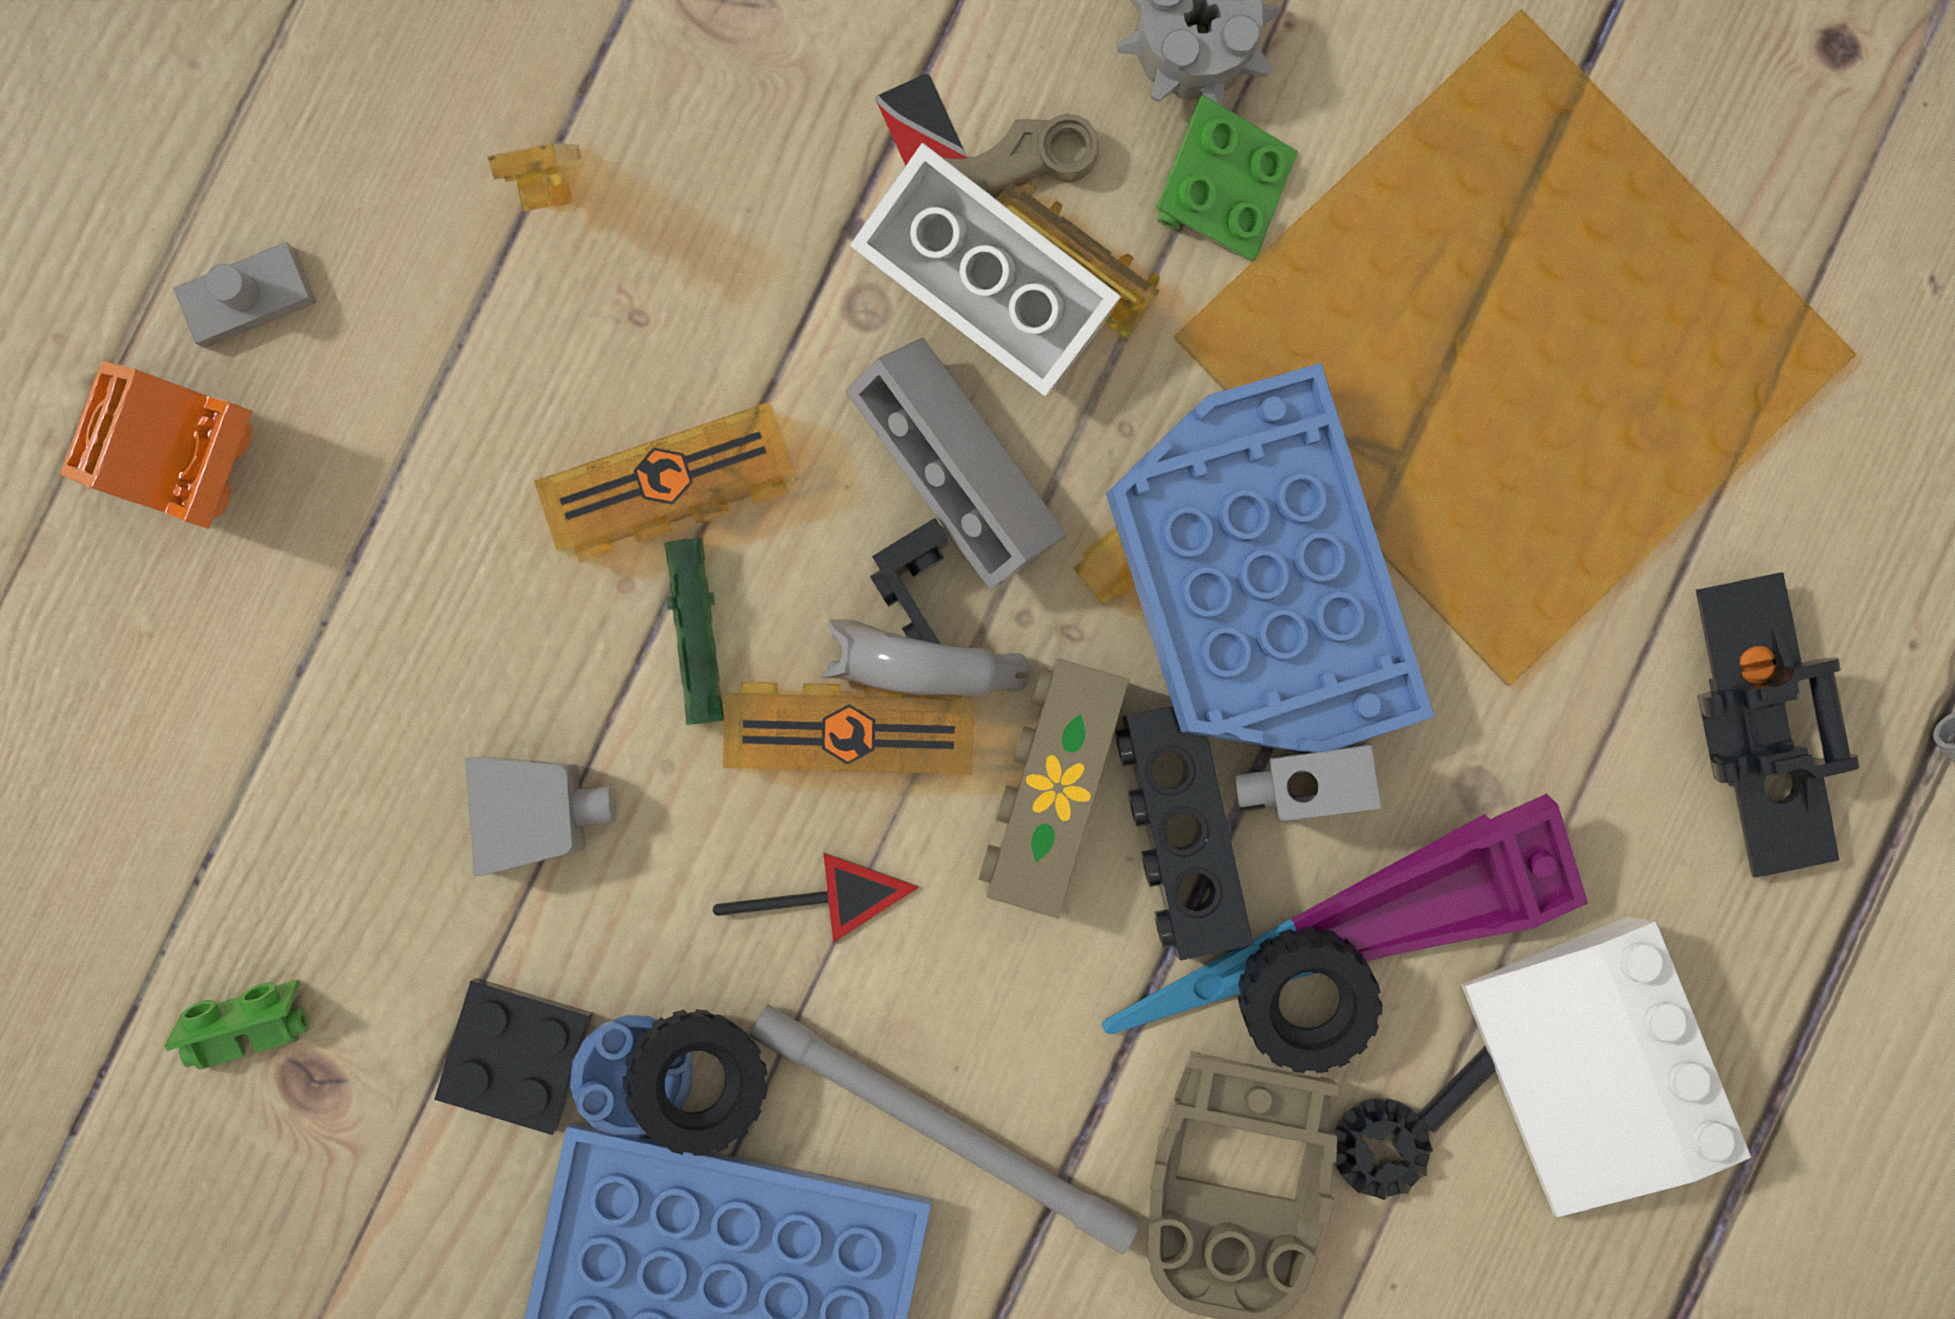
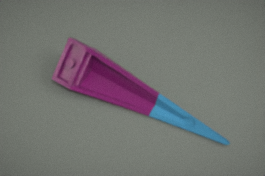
(1459, 888)

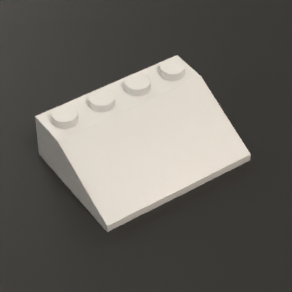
(1606, 1068)

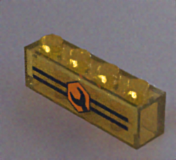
(666, 482)
(847, 732)

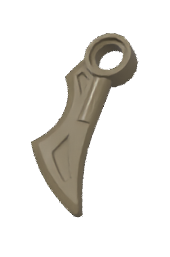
(1027, 154)

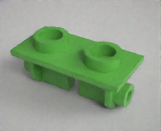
(212, 1031)

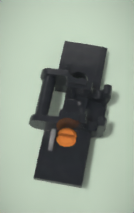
(1747, 725)

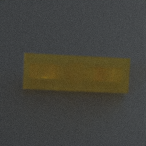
(539, 173)
(1135, 291)

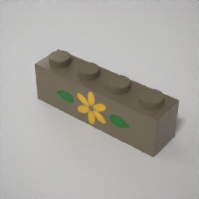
(1056, 787)

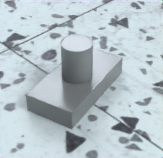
(244, 295)

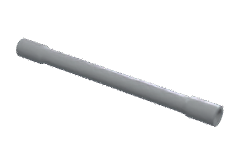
(1083, 1209)

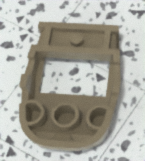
(1232, 1247)

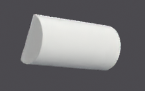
(985, 270)

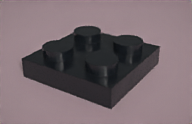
(512, 1056)

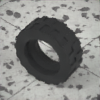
(1316, 1046)
(728, 1115)

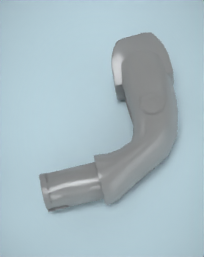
(920, 666)

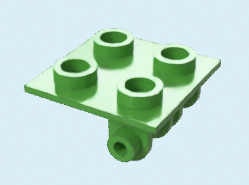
(1226, 179)

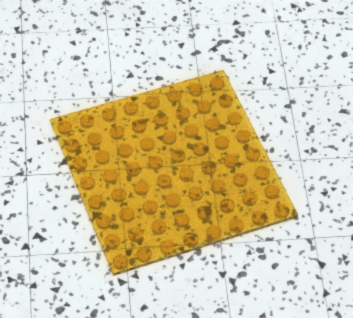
(1524, 343)

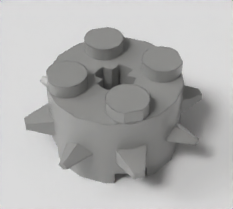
(1196, 61)

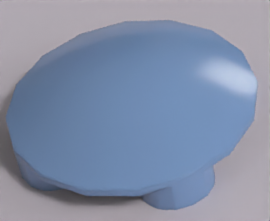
(599, 1074)

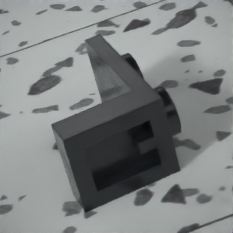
(915, 553)

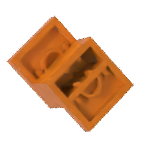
(158, 444)

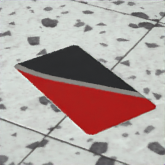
(918, 117)

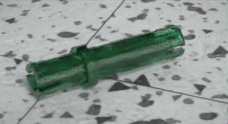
(694, 630)

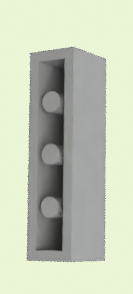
(955, 462)

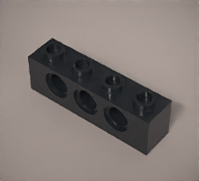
(1222, 918)

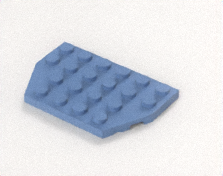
(1267, 574)

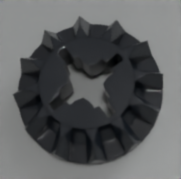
(1376, 1120)

